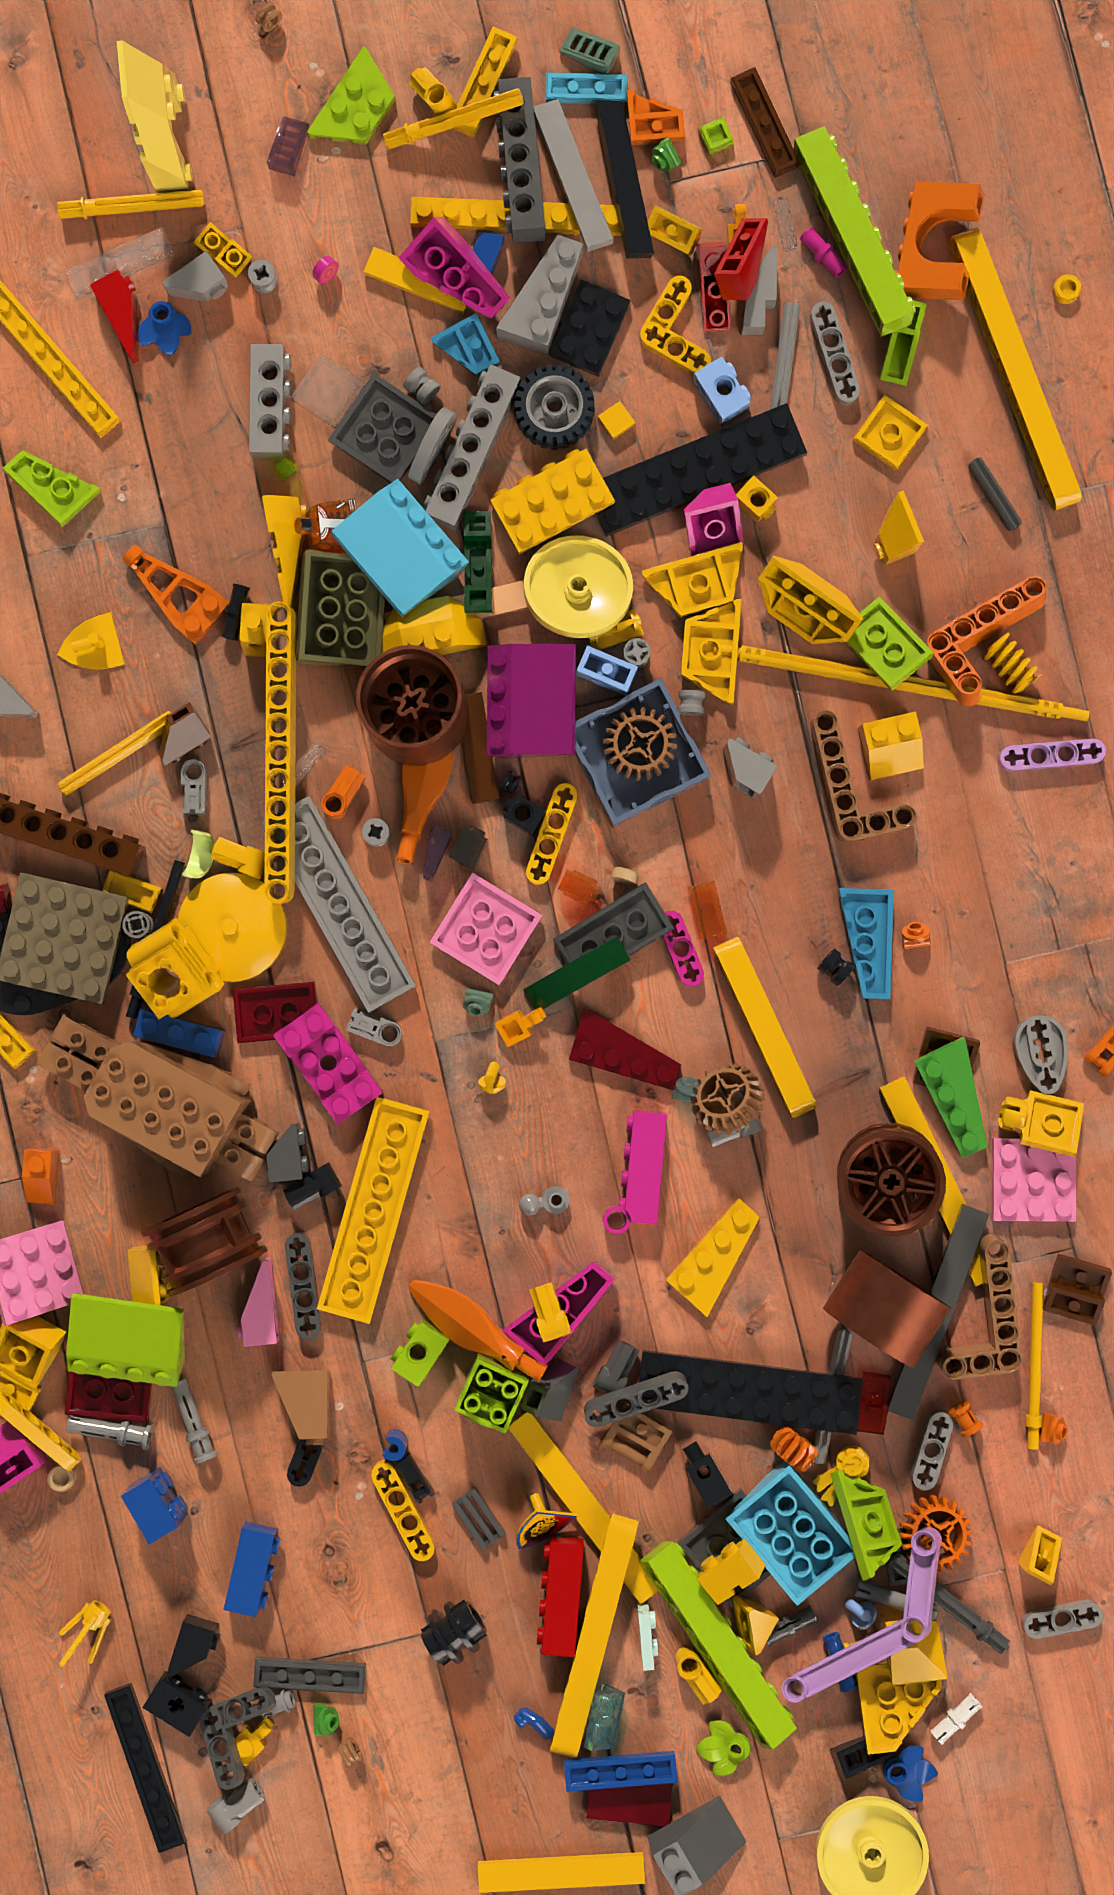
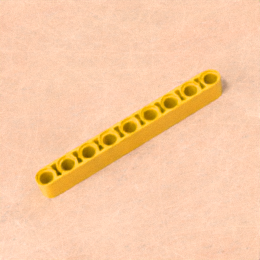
(594, 1635)

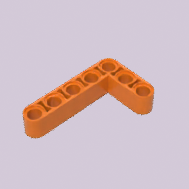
(979, 632)

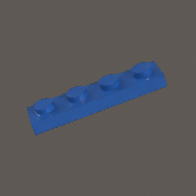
(620, 1771)

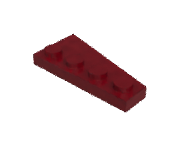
(616, 1051)

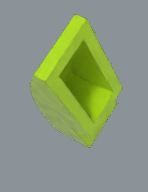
(902, 348)

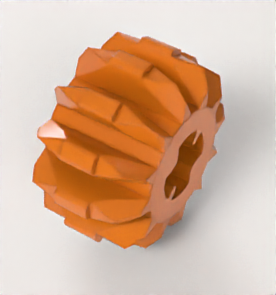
(793, 1448)

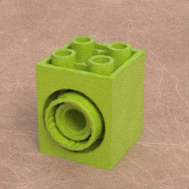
(491, 1393)

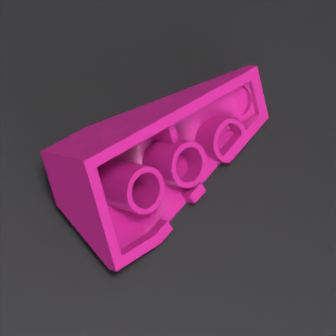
(449, 263)

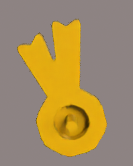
(852, 1462)

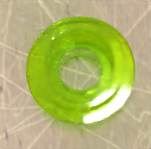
(285, 468)

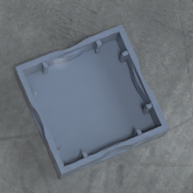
(625, 797)

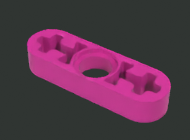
(686, 938)

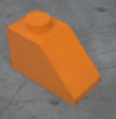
(40, 1175)

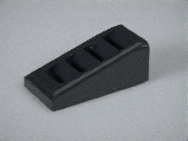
(855, 1767)

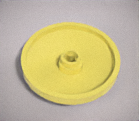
(578, 586)
(872, 1849)

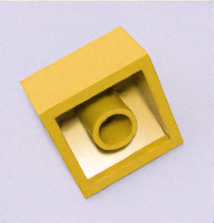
(892, 745)
(29, 1349)

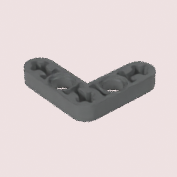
(225, 1722)

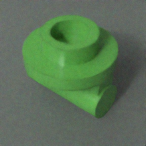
(664, 156)
(325, 1719)

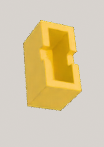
(733, 1567)

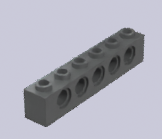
(531, 224)

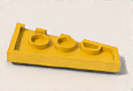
(711, 1261)

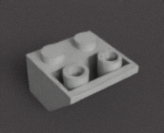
(746, 769)

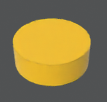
(1066, 289)

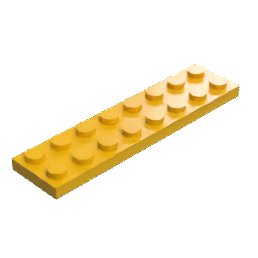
(373, 1210)

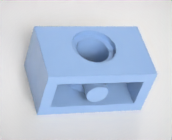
(722, 406)
(606, 671)

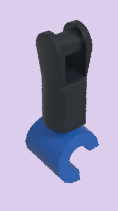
(406, 1465)

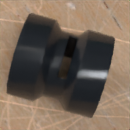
(831, 962)

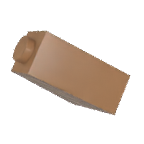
(306, 1402)

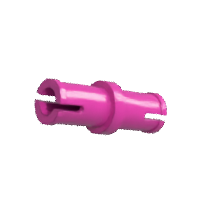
(823, 252)

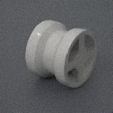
(265, 282)
(635, 649)
(691, 702)
(379, 836)

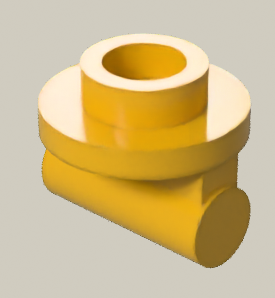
(492, 1082)

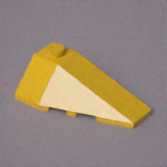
(288, 547)

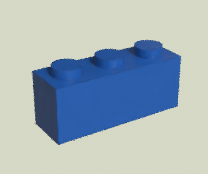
(179, 1033)
(252, 1569)

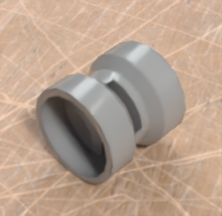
(421, 386)
(143, 925)

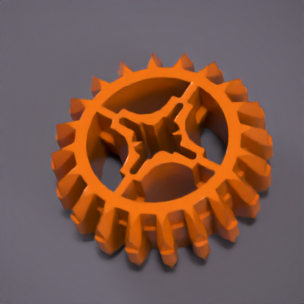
(955, 1515)

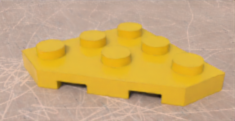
(890, 1709)

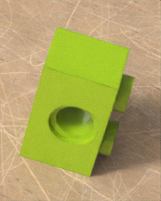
(415, 1368)

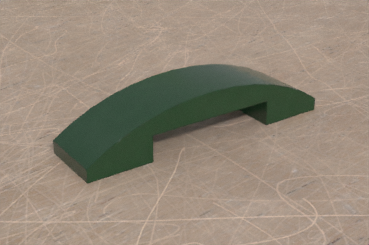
(479, 568)
(577, 974)

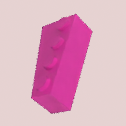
(576, 1298)

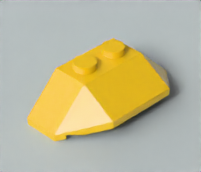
(807, 602)
(435, 625)

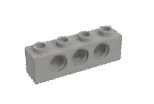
(262, 360)

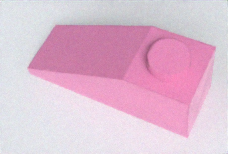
(260, 1317)

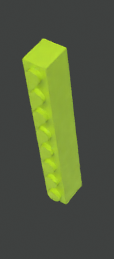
(853, 231)
(718, 1644)

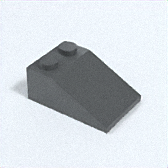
(696, 1845)

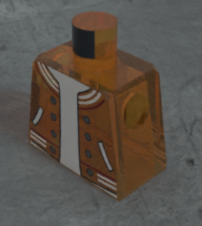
(321, 521)

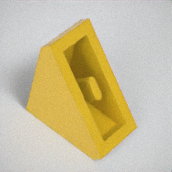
(1041, 1555)
(753, 1623)

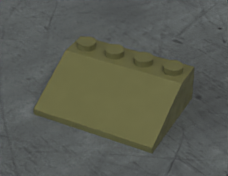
(337, 613)

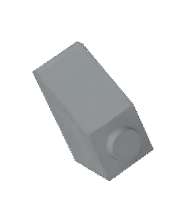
(197, 280)
(13, 704)

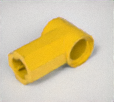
(432, 91)
(245, 859)
(551, 1319)
(697, 1675)

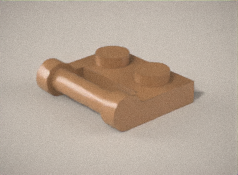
(643, 1431)

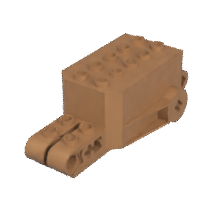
(162, 1100)

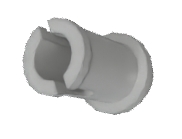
(283, 1702)

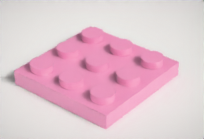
(486, 928)
(1031, 1183)
(36, 1273)

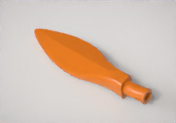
(421, 791)
(472, 1327)

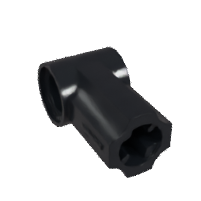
(318, 1183)

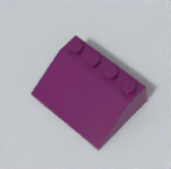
(531, 700)

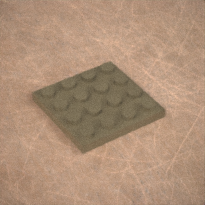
(62, 938)

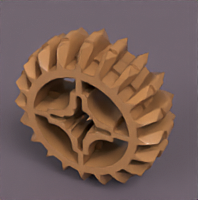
(627, 723)
(743, 1099)

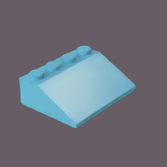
(400, 547)
(792, 1532)

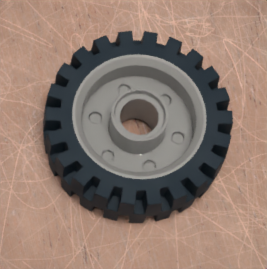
(556, 386)

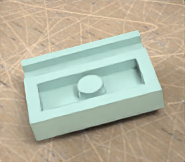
(648, 1645)

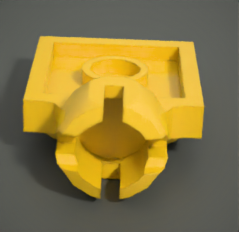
(1044, 1121)

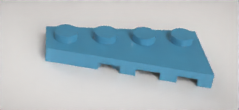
(869, 931)

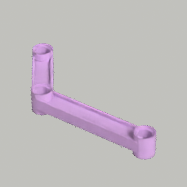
(887, 1640)

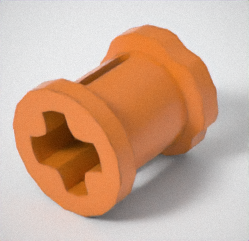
(965, 1418)

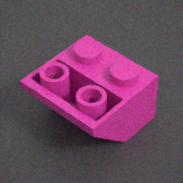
(17, 1456)

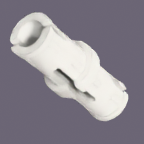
(956, 1718)

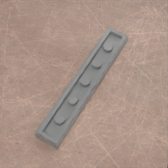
(572, 175)

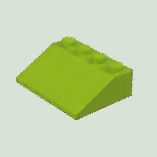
(125, 1340)

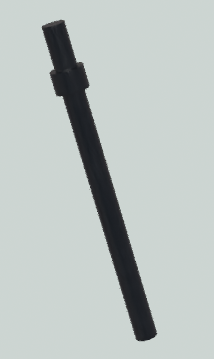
(160, 921)

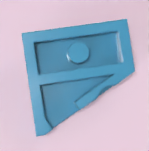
(468, 345)

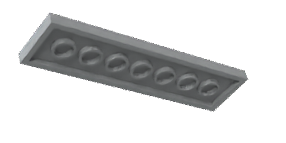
(344, 911)

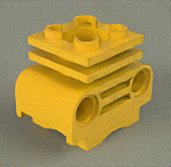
(179, 951)

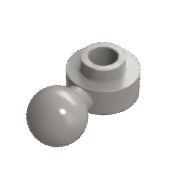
(531, 1204)

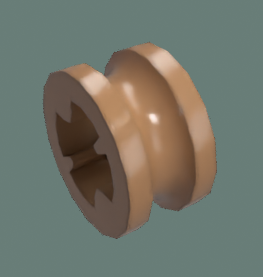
(268, 17)
(350, 1752)

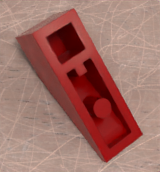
(742, 260)
(120, 308)

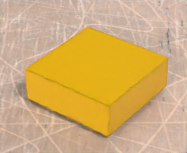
(616, 420)

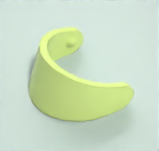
(201, 853)

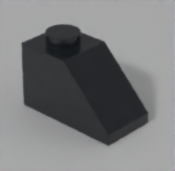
(193, 1643)

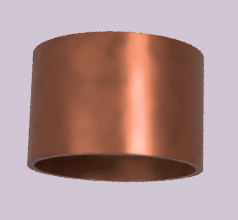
(383, 677)
(886, 1308)

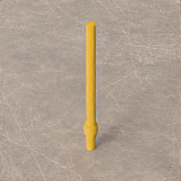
(1033, 1418)

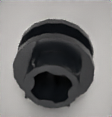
(449, 1635)

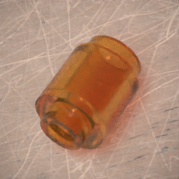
(579, 887)

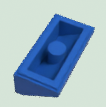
(488, 249)

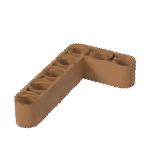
(847, 790)
(996, 1318)

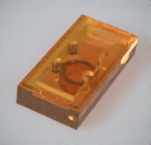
(707, 910)

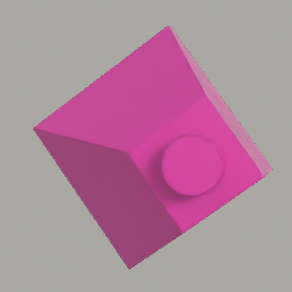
(713, 520)

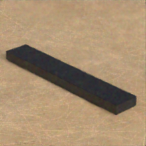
(624, 180)
(145, 1767)

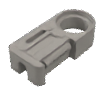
(195, 790)
(371, 1028)

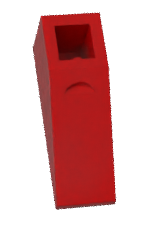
(714, 309)

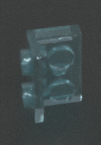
(604, 1718)

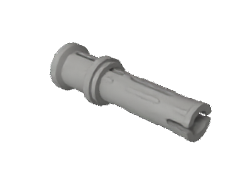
(202, 1432)
(122, 1433)

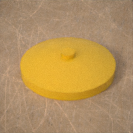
(235, 924)

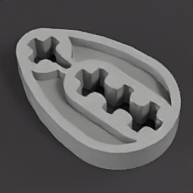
(432, 445)
(1026, 1051)

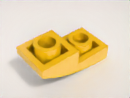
(222, 250)

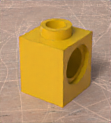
(756, 488)

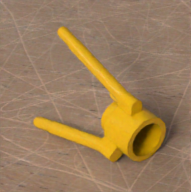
(94, 1616)

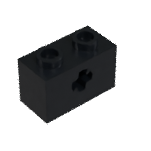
(182, 1716)

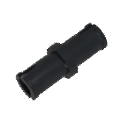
(233, 616)

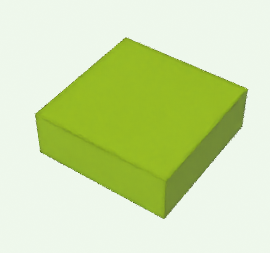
(716, 136)

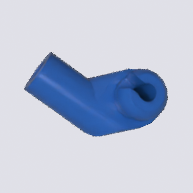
(536, 1721)

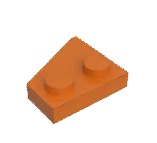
(653, 121)

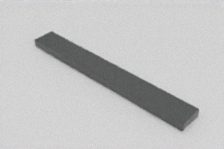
(946, 1287)

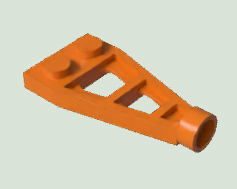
(200, 615)

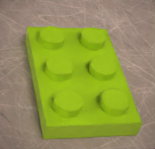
(888, 644)

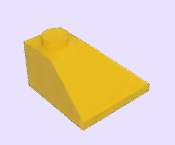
(899, 532)
(920, 1661)

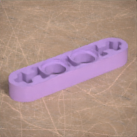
(1051, 754)

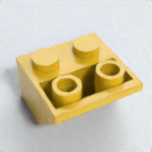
(145, 1276)

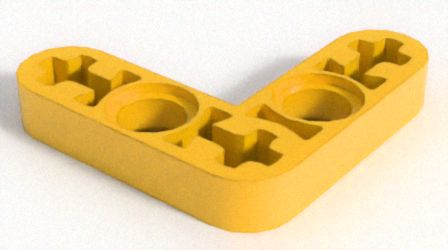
(664, 326)

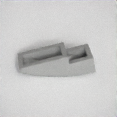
(762, 297)

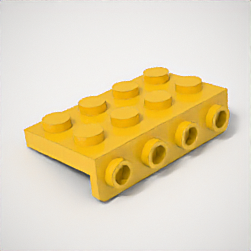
(552, 500)

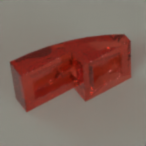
(874, 1403)

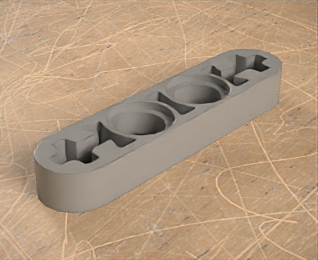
(838, 352)

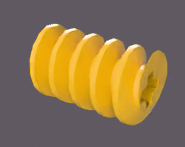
(1011, 664)

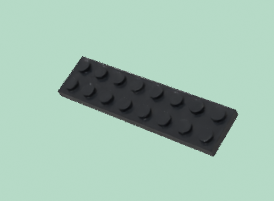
(708, 462)
(759, 1392)

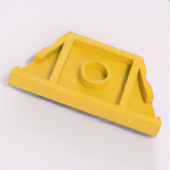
(697, 581)
(699, 664)

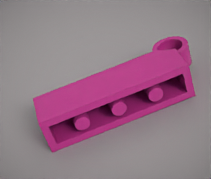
(644, 1170)

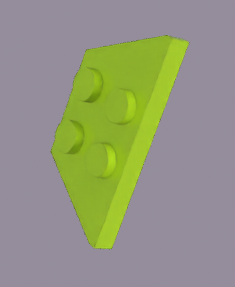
(355, 104)
(867, 1521)

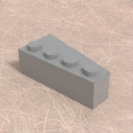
(541, 302)

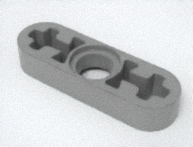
(919, 1467)
(1079, 1607)

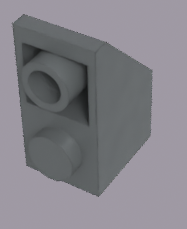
(286, 1157)
(551, 1394)

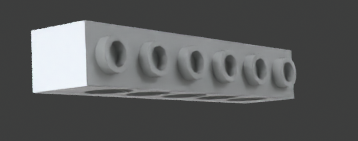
(493, 381)

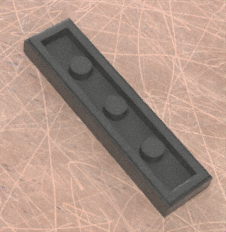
(310, 1675)

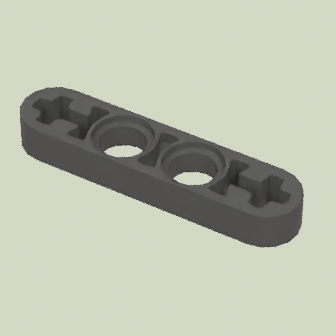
(307, 1285)
(634, 1395)

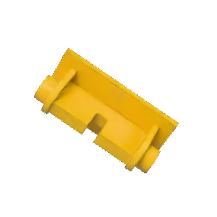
(625, 630)

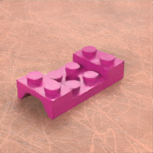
(346, 1085)

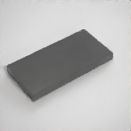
(633, 918)

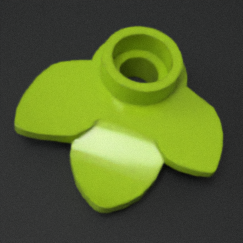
(719, 1748)

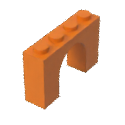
(930, 206)

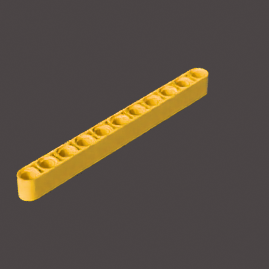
(1016, 370)
(274, 740)

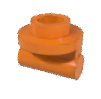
(915, 936)
(1053, 1429)

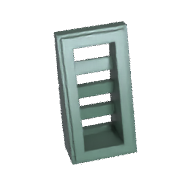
(594, 63)

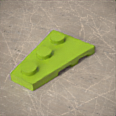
(53, 490)

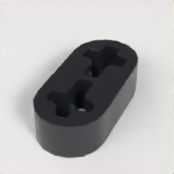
(299, 1457)

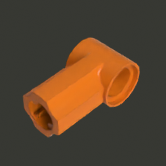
(344, 790)

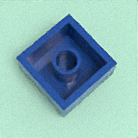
(155, 1505)

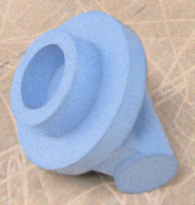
(862, 1614)

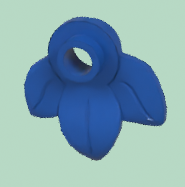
(164, 332)
(912, 1773)

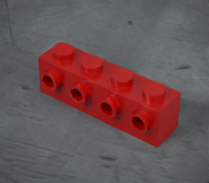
(562, 1596)

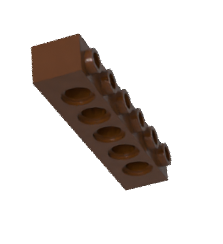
(125, 862)

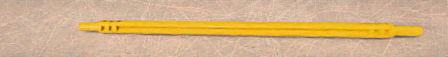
(911, 684)

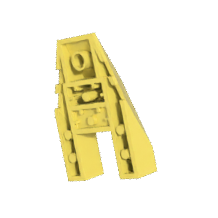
(151, 101)

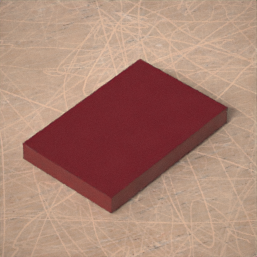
(270, 1008)
(108, 1398)
(631, 1804)

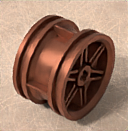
(904, 1215)
(204, 1242)

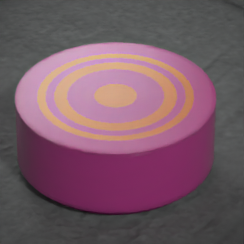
(325, 269)

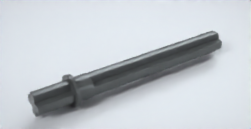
(983, 1629)

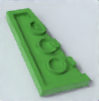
(953, 1089)

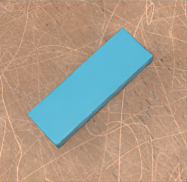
(586, 88)

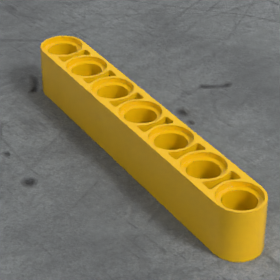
(764, 1027)

